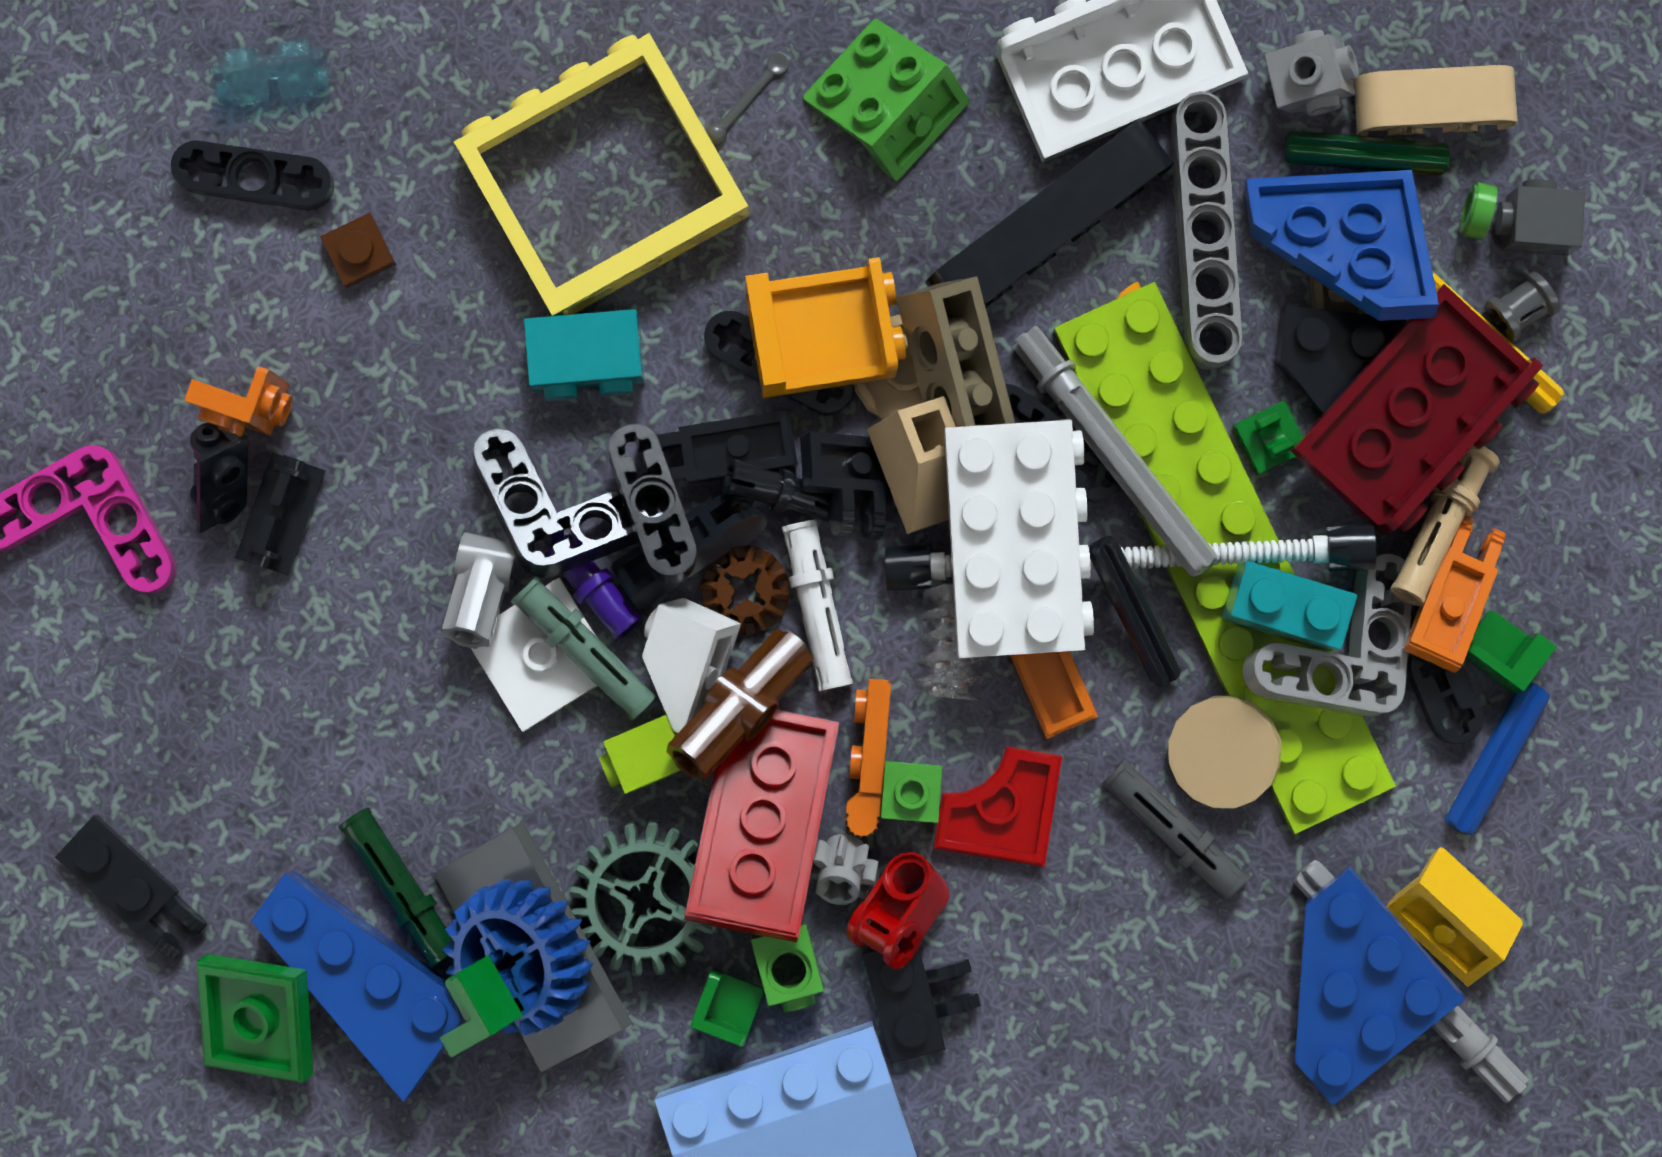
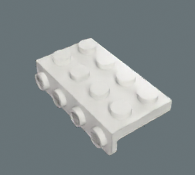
(1113, 64)
(1017, 538)

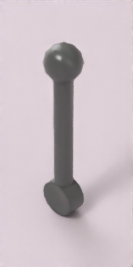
(776, 65)

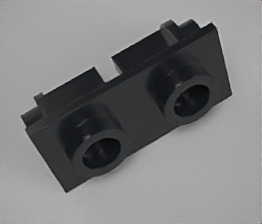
(218, 476)
(280, 513)

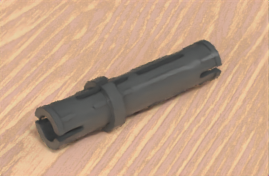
(1223, 877)

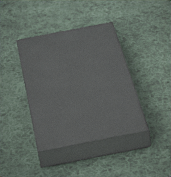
(517, 858)

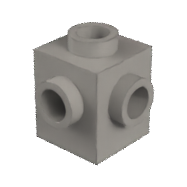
(1312, 73)

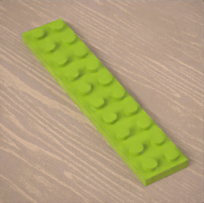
(1154, 395)

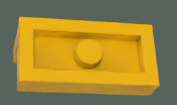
(1456, 918)

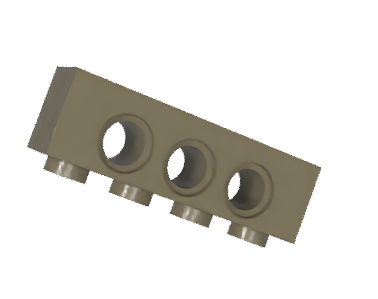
(956, 351)

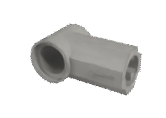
(481, 580)

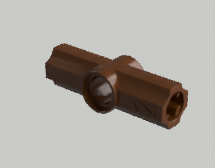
(740, 704)

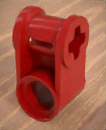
(896, 912)

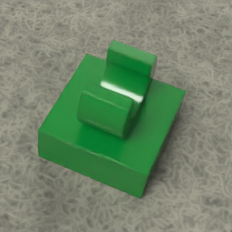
(1268, 437)

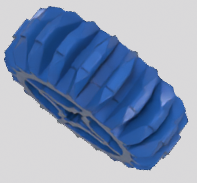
(516, 920)

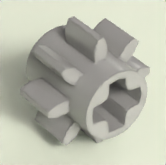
(843, 869)

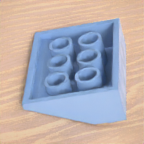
(796, 1103)

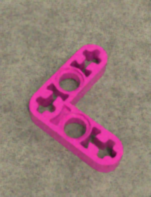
(98, 503)

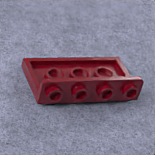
(1416, 414)

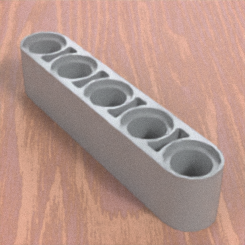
(1211, 205)

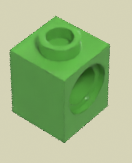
(911, 791)
(789, 995)

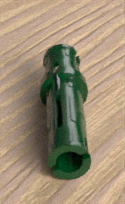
(398, 885)

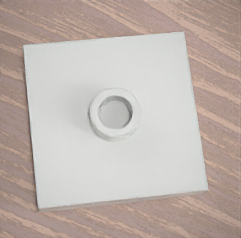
(527, 671)

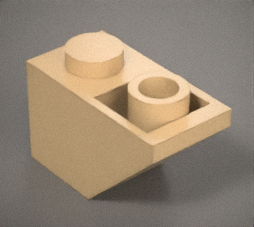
(914, 461)

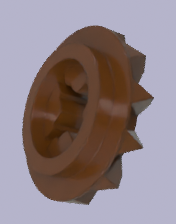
(771, 585)

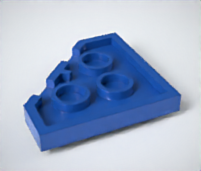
(1351, 235)
(1361, 987)

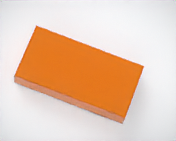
(1054, 690)

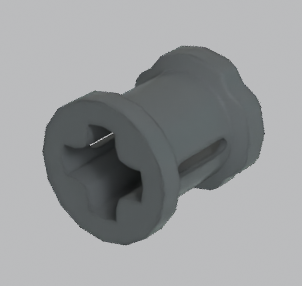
(1522, 306)

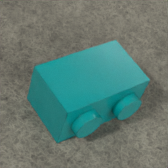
(584, 353)
(1289, 606)

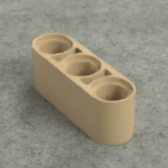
(1435, 98)

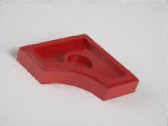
(1007, 813)

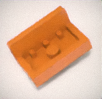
(260, 411)

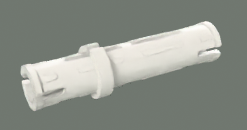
(817, 605)

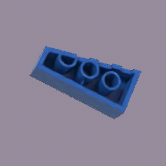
(363, 979)

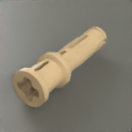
(1442, 524)

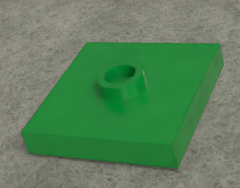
(255, 1017)

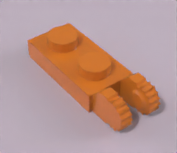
(1455, 601)
(869, 760)

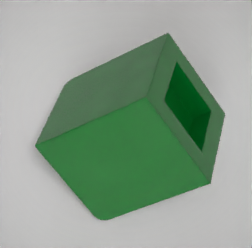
(1507, 652)
(483, 1004)
(727, 1007)

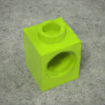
(639, 756)

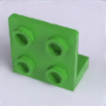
(888, 96)

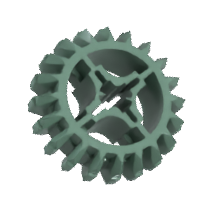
(600, 879)

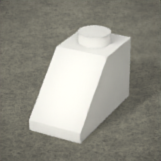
(686, 655)

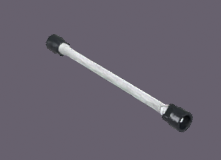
(1341, 548)

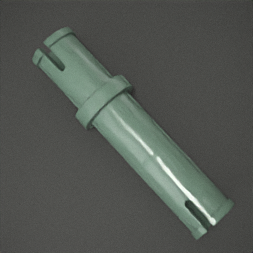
(583, 648)

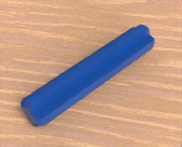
(1496, 759)

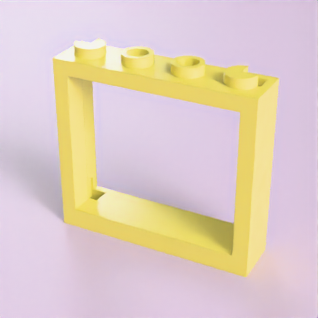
(643, 255)

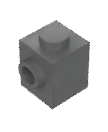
(1541, 219)

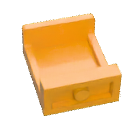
(824, 329)

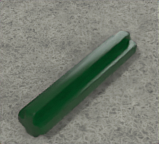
(1366, 153)

